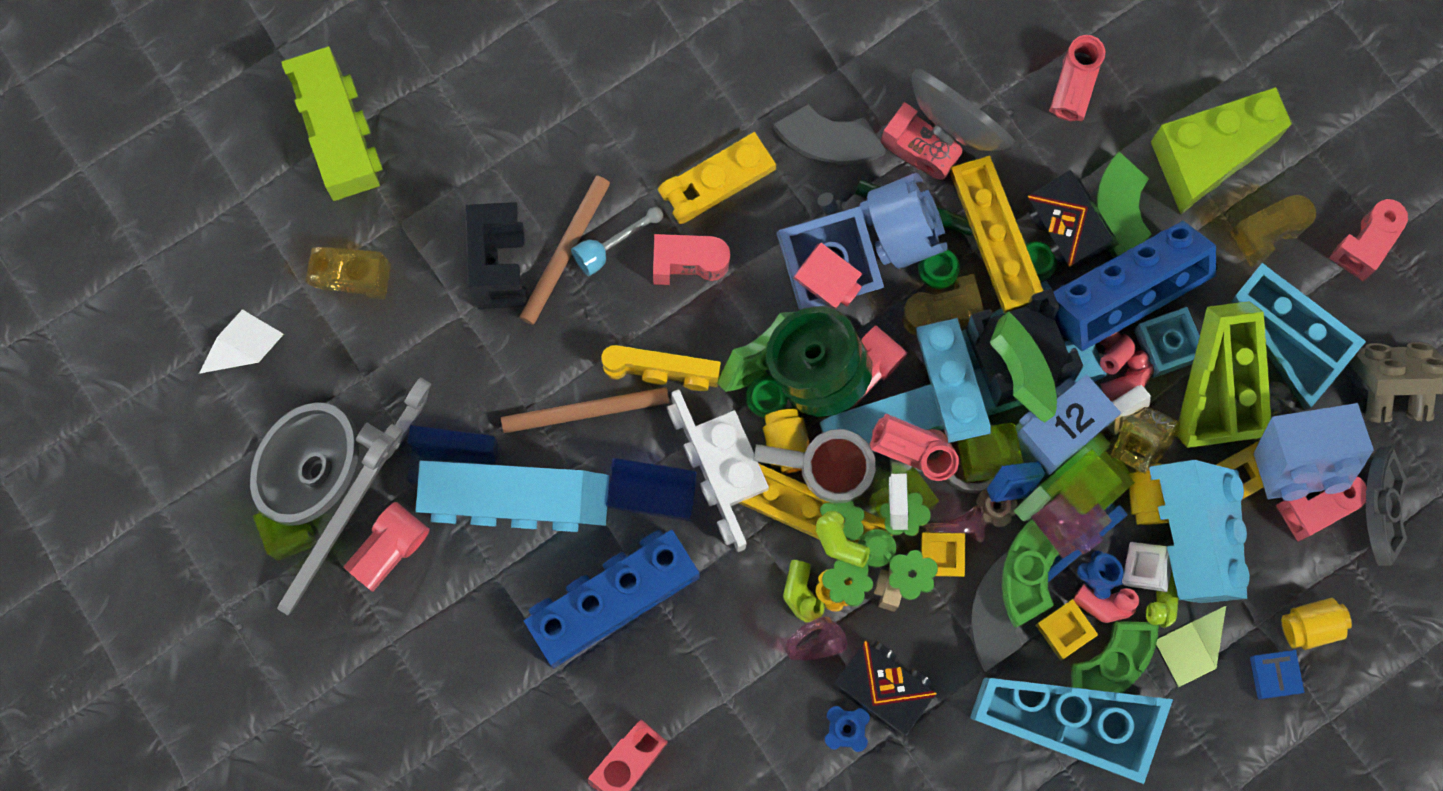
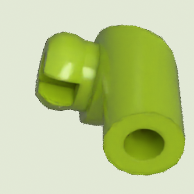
(832, 537)
(797, 594)
(1165, 609)

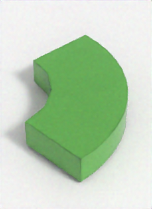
(1119, 203)
(748, 361)
(1027, 366)
(1040, 496)
(1027, 575)
(1121, 659)

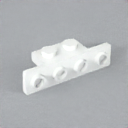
(725, 461)

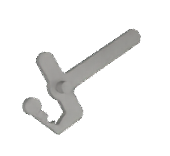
(381, 447)

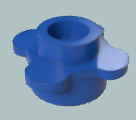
(1101, 573)
(857, 721)

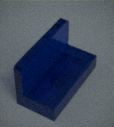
(449, 446)
(651, 489)

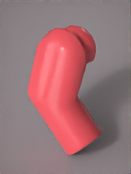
(1118, 351)
(1138, 374)
(1114, 608)

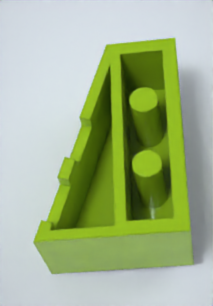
(332, 123)
(1216, 143)
(1228, 379)

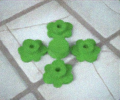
(882, 552)

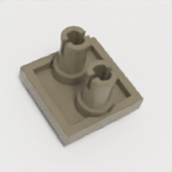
(1400, 371)

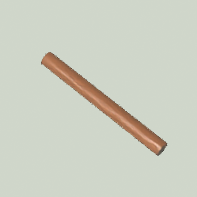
(563, 251)
(585, 410)

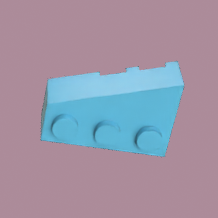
(1300, 336)
(1205, 529)

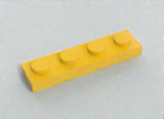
(996, 233)
(797, 505)

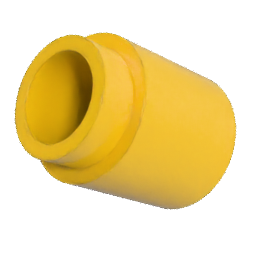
(786, 431)
(1145, 498)
(1316, 624)

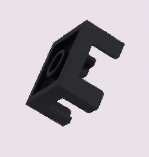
(489, 229)
(1042, 327)

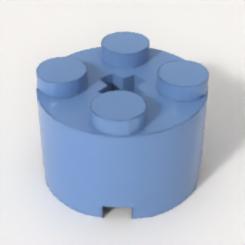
(904, 222)

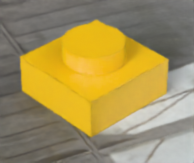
(946, 551)
(1066, 629)

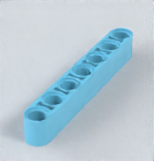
(921, 407)

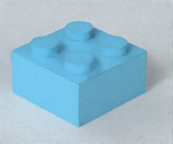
(1169, 341)

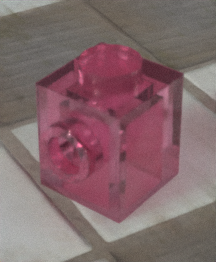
(1068, 528)

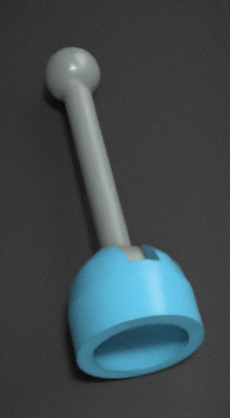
(591, 254)

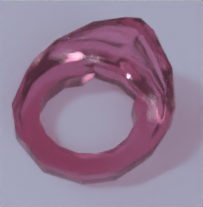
(969, 523)
(828, 643)

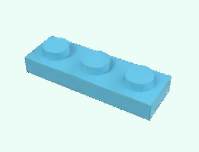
(953, 380)

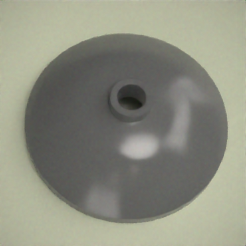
(956, 116)
(304, 464)

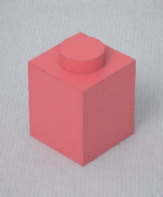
(829, 277)

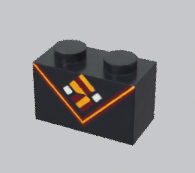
(1071, 220)
(885, 688)

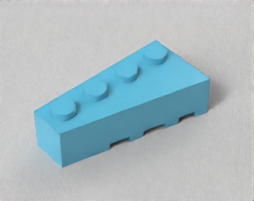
(513, 494)
(1086, 724)

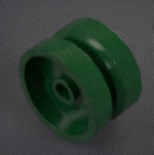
(819, 361)

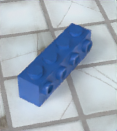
(1134, 284)
(611, 598)

